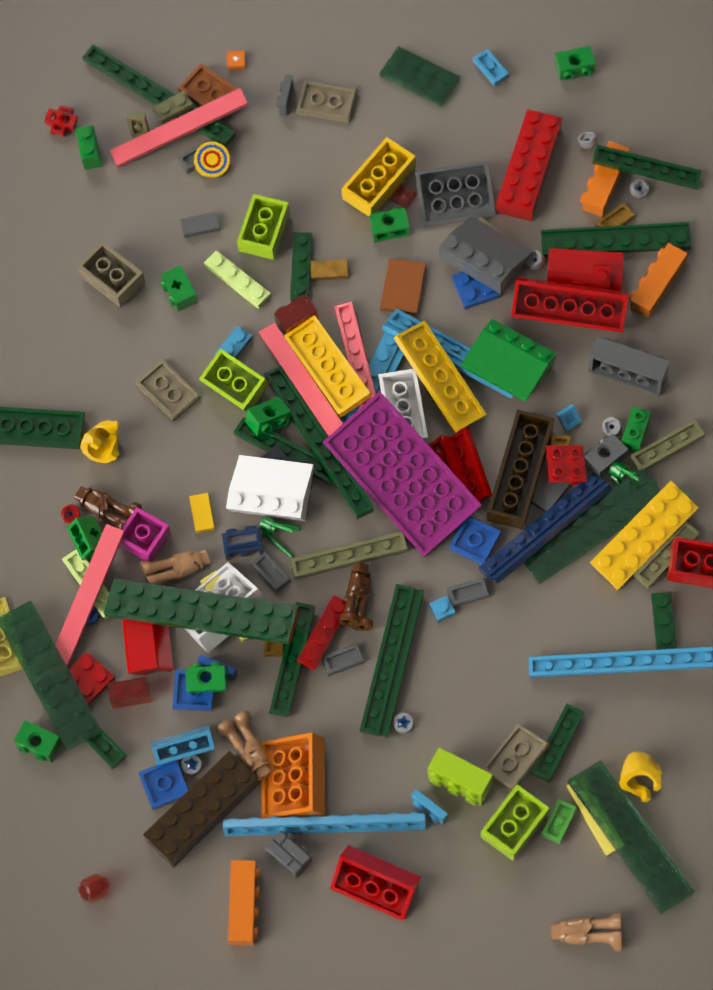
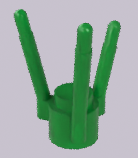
(621, 471)
(271, 525)

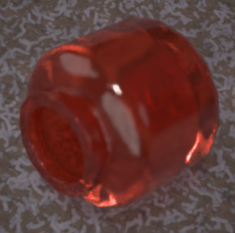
(93, 888)

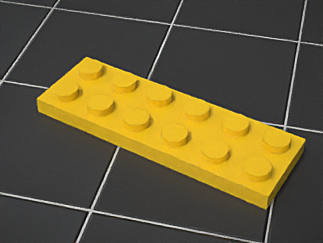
(327, 366)
(440, 376)
(643, 535)

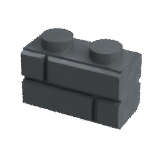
(288, 853)

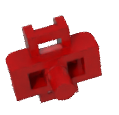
(59, 120)

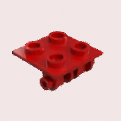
(566, 464)

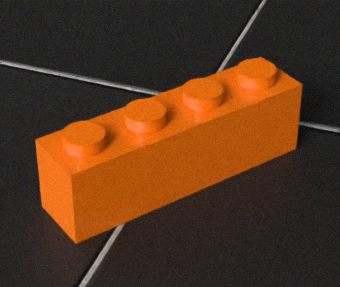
(601, 186)
(658, 280)
(243, 902)

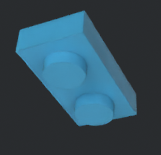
(490, 67)
(236, 342)
(435, 813)

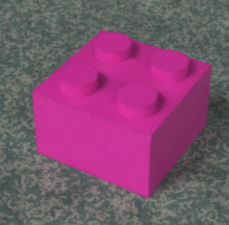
(144, 535)

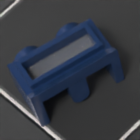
(242, 541)

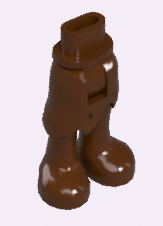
(100, 502)
(358, 588)

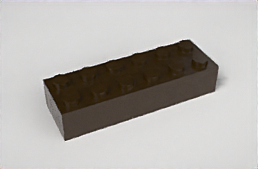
(520, 469)
(201, 809)

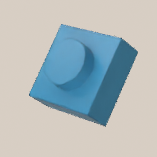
(569, 417)
(442, 608)

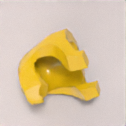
(101, 442)
(640, 764)

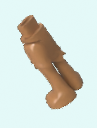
(183, 565)
(252, 754)
(580, 931)

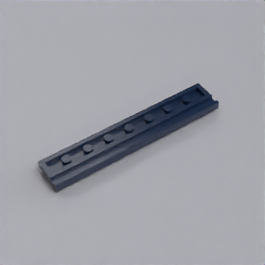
(545, 528)

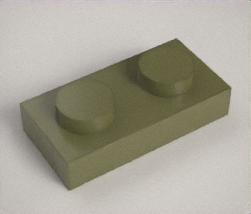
(172, 107)
(137, 123)

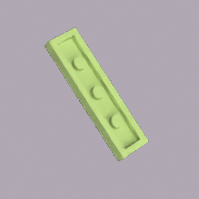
(237, 279)
(78, 569)

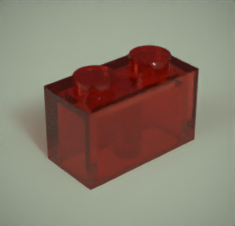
(294, 314)
(129, 692)

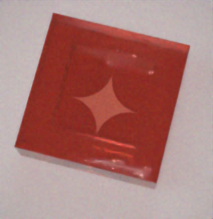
(403, 196)

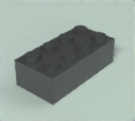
(628, 365)

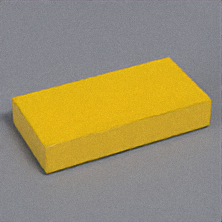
(201, 513)

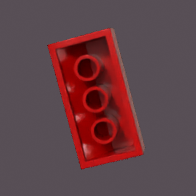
(375, 882)

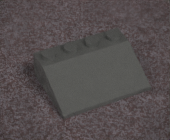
(455, 193)
(484, 254)

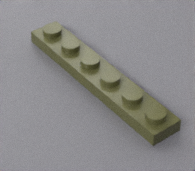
(348, 555)

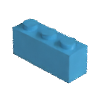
(182, 745)

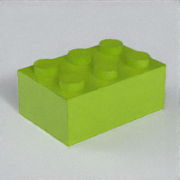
(263, 226)
(234, 380)
(459, 777)
(515, 822)

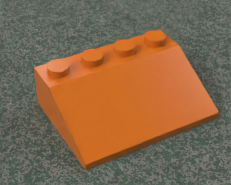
(296, 777)

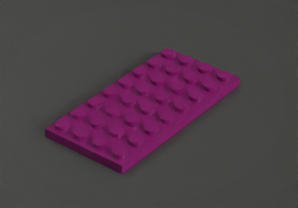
(402, 474)

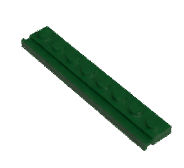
(619, 238)
(391, 661)

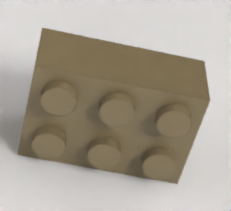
(111, 274)

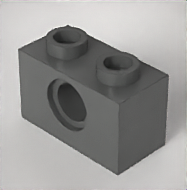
(613, 447)

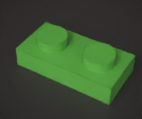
(559, 821)

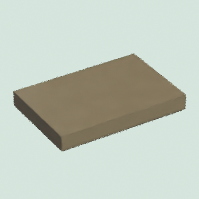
(326, 101)
(167, 390)
(516, 757)

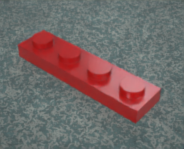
(322, 633)

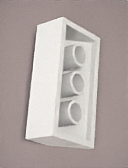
(404, 394)

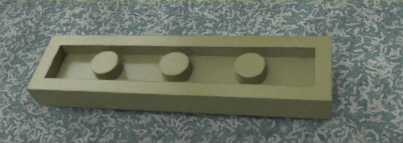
(667, 446)
(659, 561)

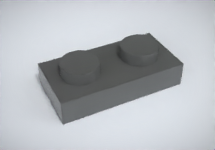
(286, 90)

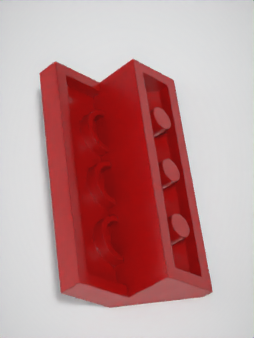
(577, 265)
(464, 461)
(147, 647)

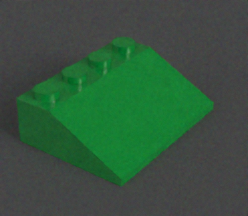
(509, 360)

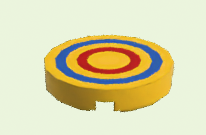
(211, 159)

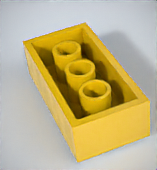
(379, 177)

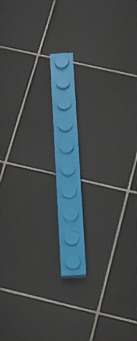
(621, 662)
(331, 824)

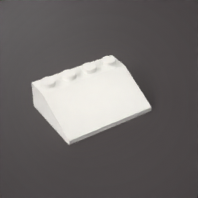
(270, 488)
(231, 584)

